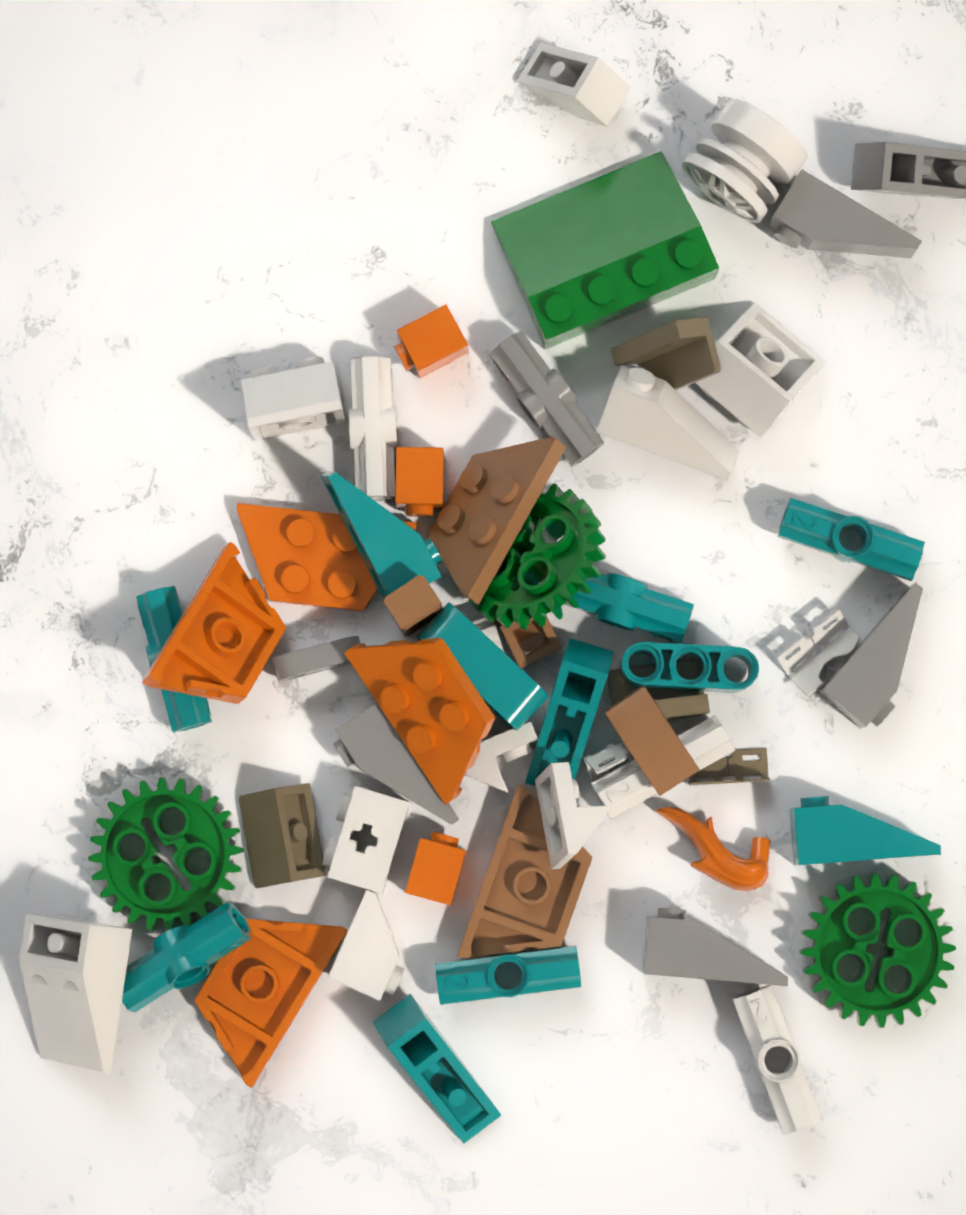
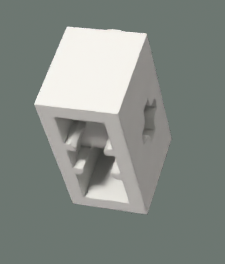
(387, 818)

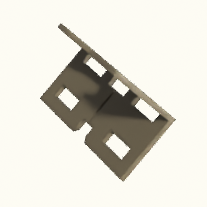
(736, 768)

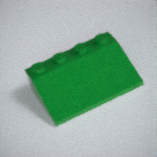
(605, 249)

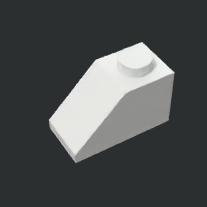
(575, 83)
(368, 952)

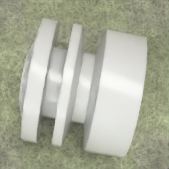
(750, 153)

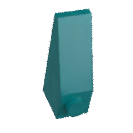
(386, 544)
(571, 708)
(842, 834)
(436, 1068)

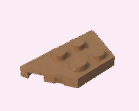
(490, 509)
(522, 898)

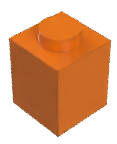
(430, 342)
(419, 480)
(436, 868)

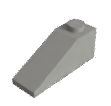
(909, 170)
(831, 221)
(874, 669)
(382, 754)
(694, 951)

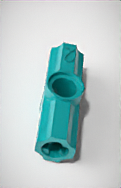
(880, 547)
(631, 605)
(159, 613)
(184, 956)
(540, 970)

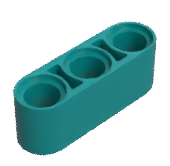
(711, 660)
(494, 674)

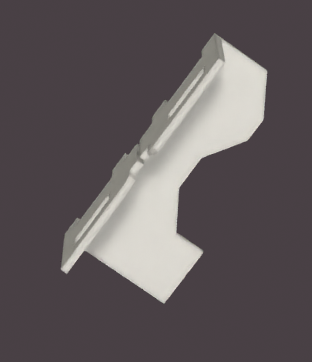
(808, 674)
(603, 761)

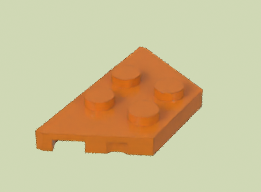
(307, 557)
(220, 636)
(428, 706)
(263, 987)

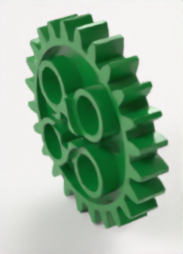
(538, 555)
(130, 878)
(920, 959)

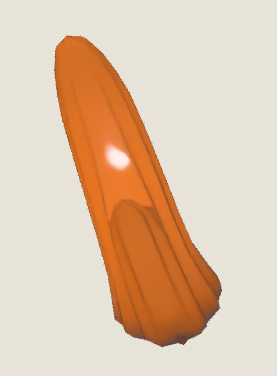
(716, 859)

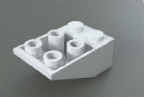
(74, 987)

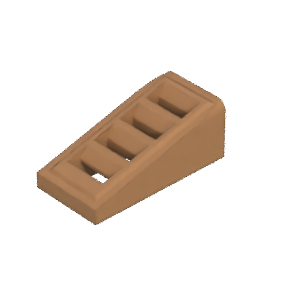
(413, 605)

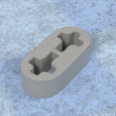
(313, 659)

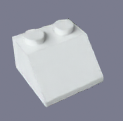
(760, 370)
(292, 399)

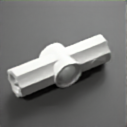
(373, 427)
(630, 786)
(786, 1089)

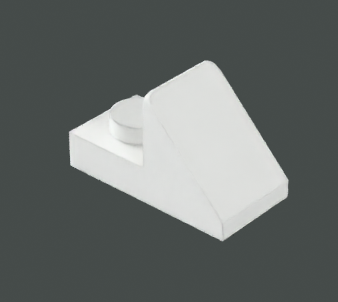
(511, 745)
(563, 822)

